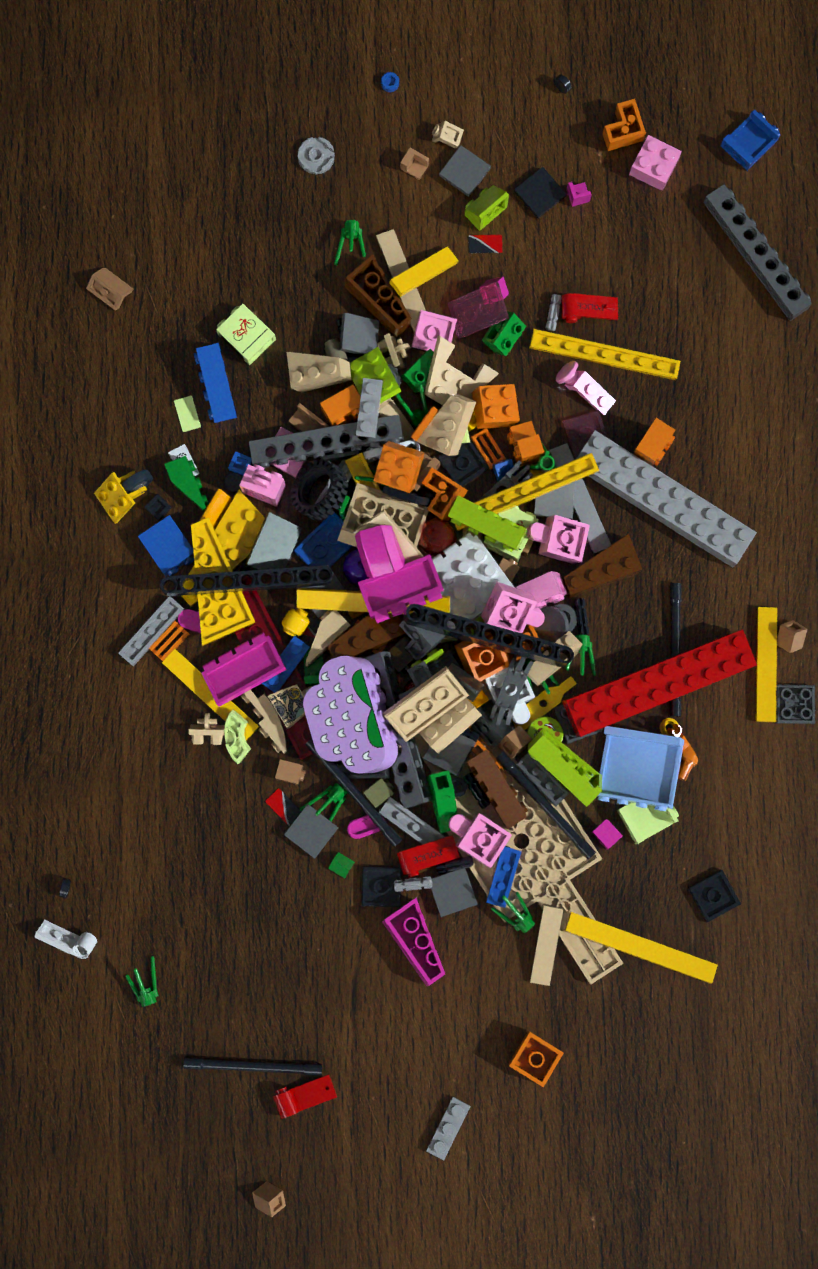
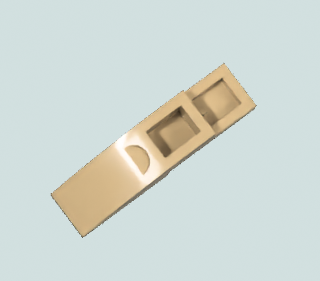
(271, 724)

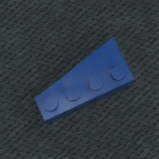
(216, 383)

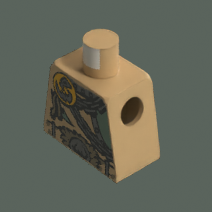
(289, 704)

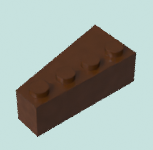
(375, 293)
(605, 568)
(366, 637)
(496, 789)

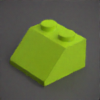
(487, 206)

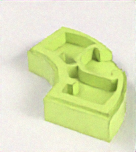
(234, 736)

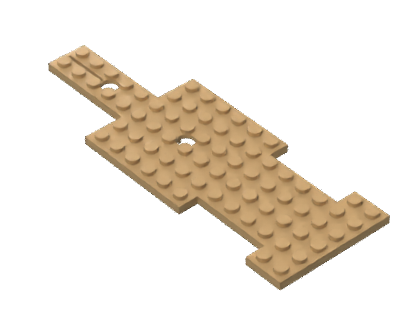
(543, 866)

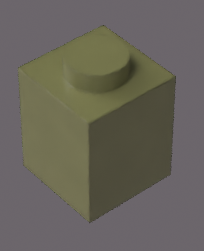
(379, 792)

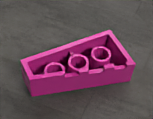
(414, 939)

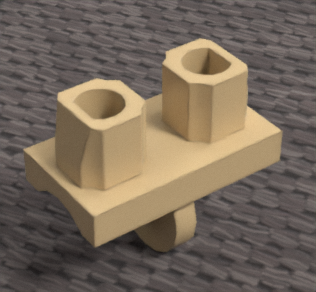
(395, 350)
(209, 728)

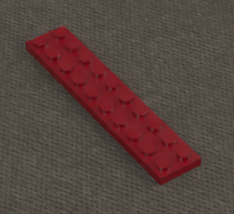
(299, 733)

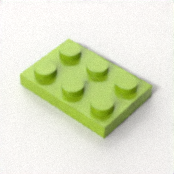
(374, 366)

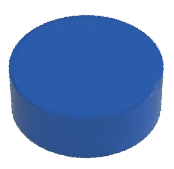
(390, 82)

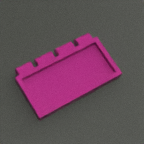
(401, 588)
(242, 670)

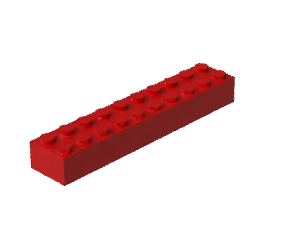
(659, 683)

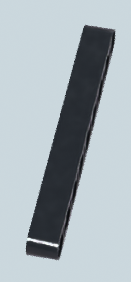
(237, 577)
(479, 638)

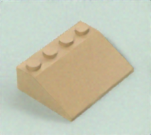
(369, 501)

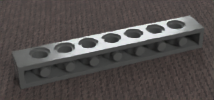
(757, 262)
(260, 447)
(410, 755)

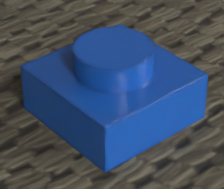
(239, 463)
(502, 468)

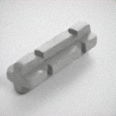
(553, 312)
(413, 884)

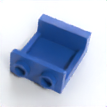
(751, 140)
(167, 546)

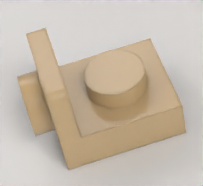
(447, 134)

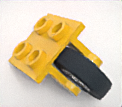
(118, 493)

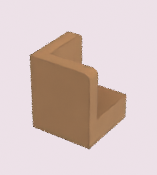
(414, 163)
(791, 636)
(515, 742)
(269, 1199)

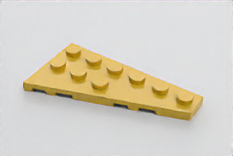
(236, 535)
(218, 612)

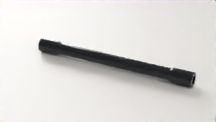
(675, 598)
(389, 833)
(580, 843)
(200, 1063)

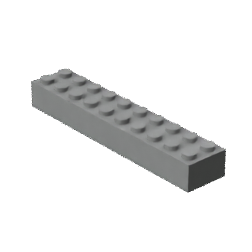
(668, 500)

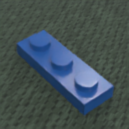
(291, 658)
(503, 876)

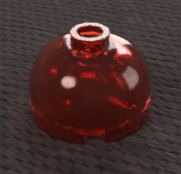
(436, 536)

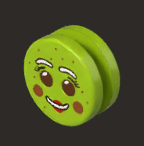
(547, 723)

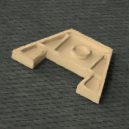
(447, 381)

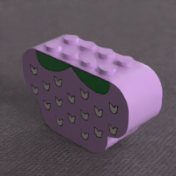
(349, 716)

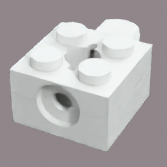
(494, 684)

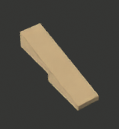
(546, 945)

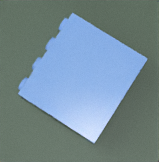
(640, 768)

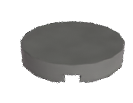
(554, 624)

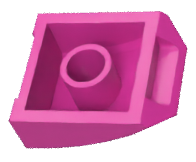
(379, 550)

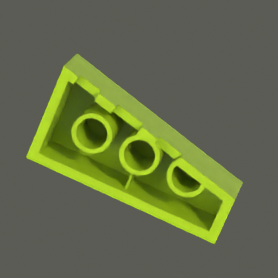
(487, 523)
(566, 766)

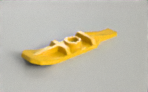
(552, 700)

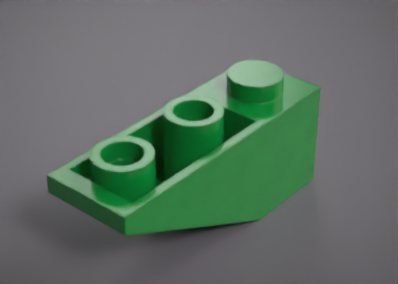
(183, 478)
(443, 798)

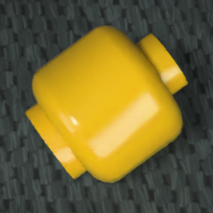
(295, 622)

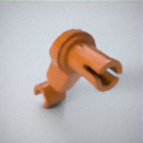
(689, 757)

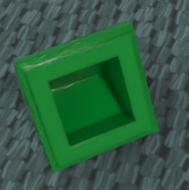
(341, 865)

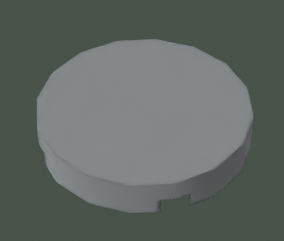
(316, 155)

